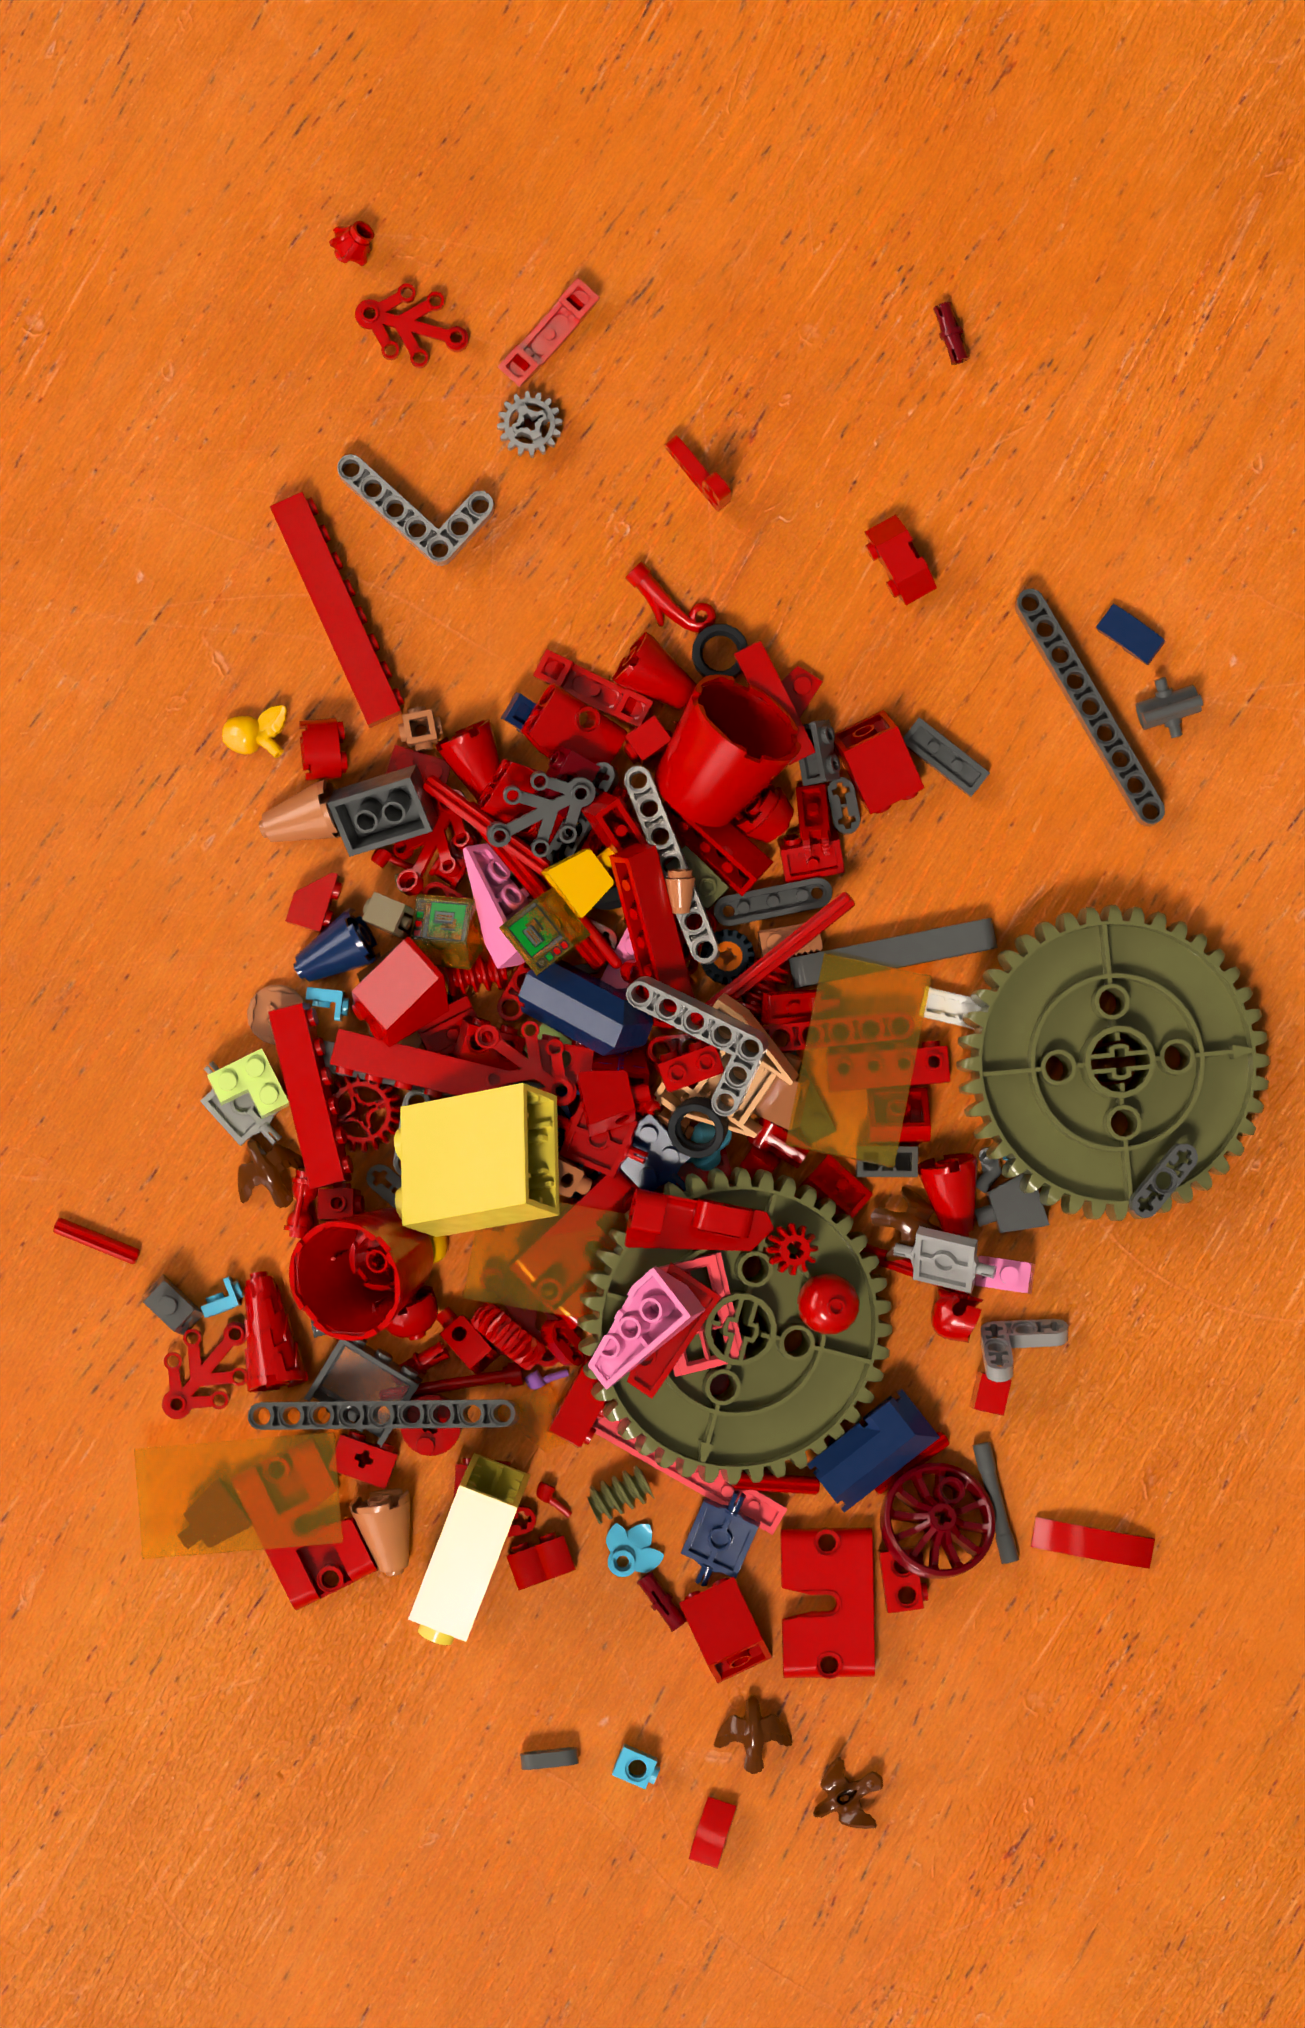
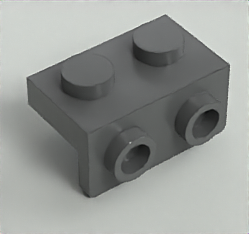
(824, 763)

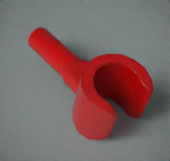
(382, 857)
(545, 1494)

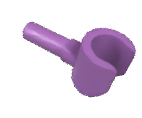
(536, 1381)

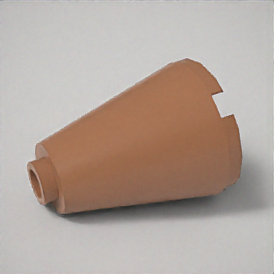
(301, 816)
(385, 1528)

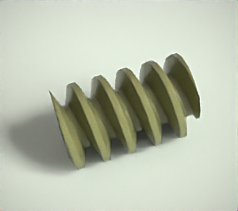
(619, 1494)

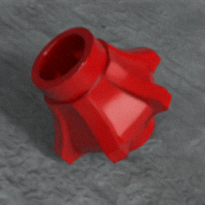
(352, 242)

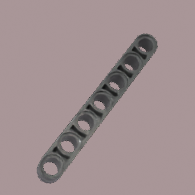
(903, 949)

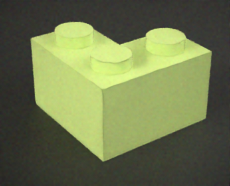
(252, 1076)

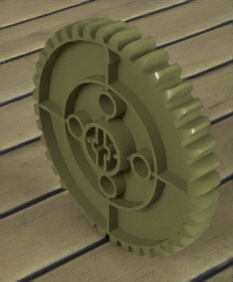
(1051, 1007)
(774, 1397)

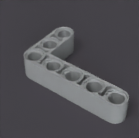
(412, 516)
(708, 1033)

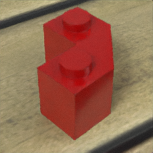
(905, 568)

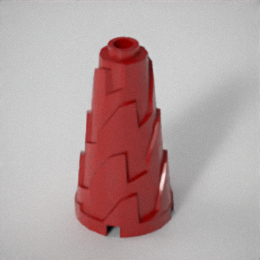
(271, 1351)

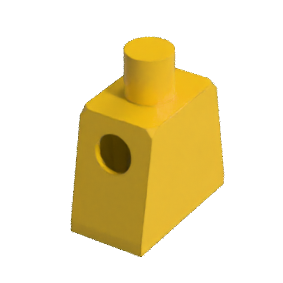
(581, 879)

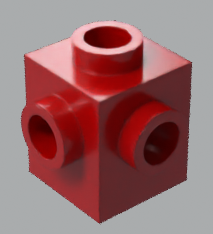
(331, 1200)

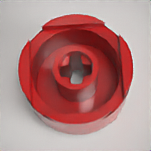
(322, 749)
(427, 1441)

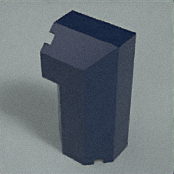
(585, 1009)
(873, 1452)

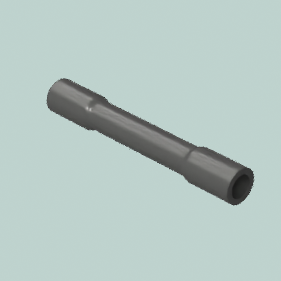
(987, 1469)

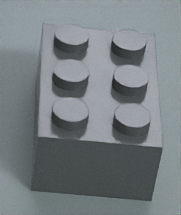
(382, 810)

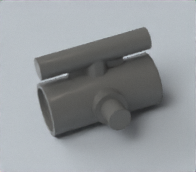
(1168, 707)

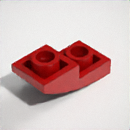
(712, 1832)

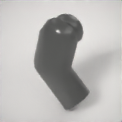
(991, 1171)

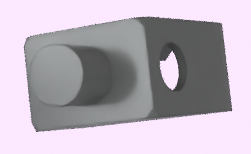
(1012, 1208)
(172, 1305)

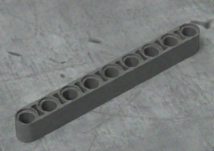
(1089, 692)
(369, 1414)

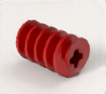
(479, 974)
(754, 997)

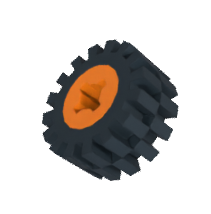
(727, 966)

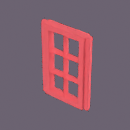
(719, 1285)

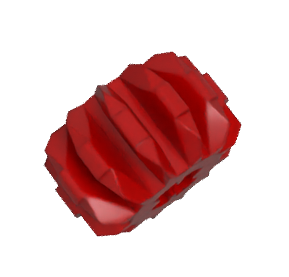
(801, 1244)

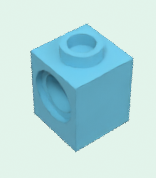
(630, 1754)

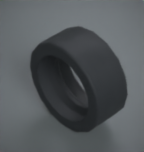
(710, 632)
(687, 1146)

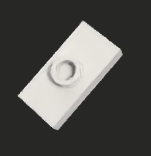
(948, 1007)

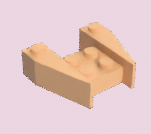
(772, 1066)

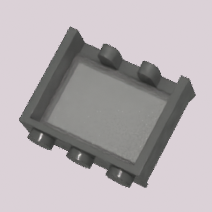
(364, 1374)

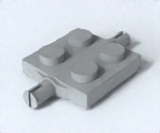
(239, 1116)
(945, 1259)

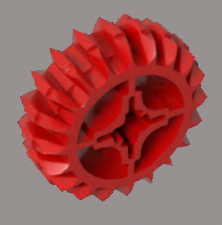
(351, 1088)
(508, 1335)

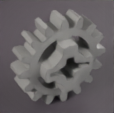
(517, 431)

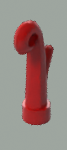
(661, 601)

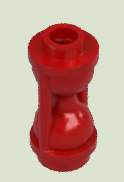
(300, 1220)

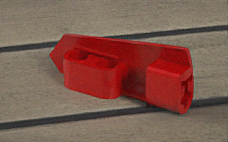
(685, 1223)

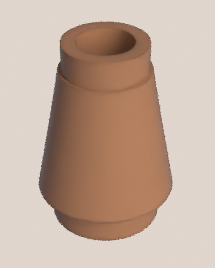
(680, 889)

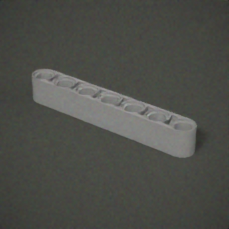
(666, 851)

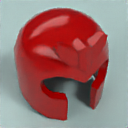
(955, 1315)

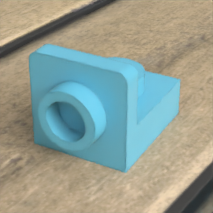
(324, 997)
(218, 1303)

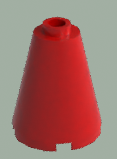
(654, 673)
(472, 755)
(952, 1190)

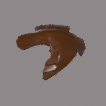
(266, 1170)
(907, 1222)
(753, 1733)
(846, 1796)

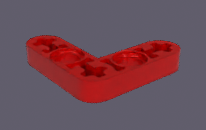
(710, 485)

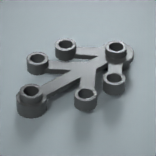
(545, 810)

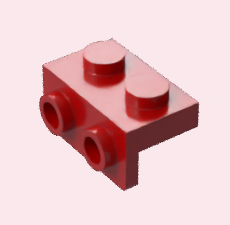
(689, 1067)

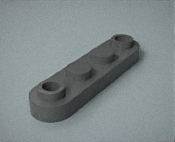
(773, 902)

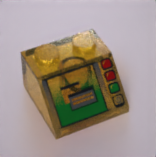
(447, 930)
(545, 931)

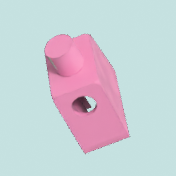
(1009, 1275)

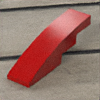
(761, 673)

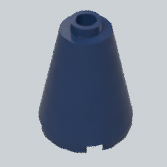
(337, 949)

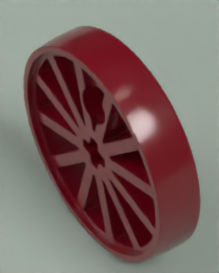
(925, 1515)

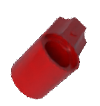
(773, 1139)

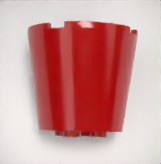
(724, 750)
(359, 1272)

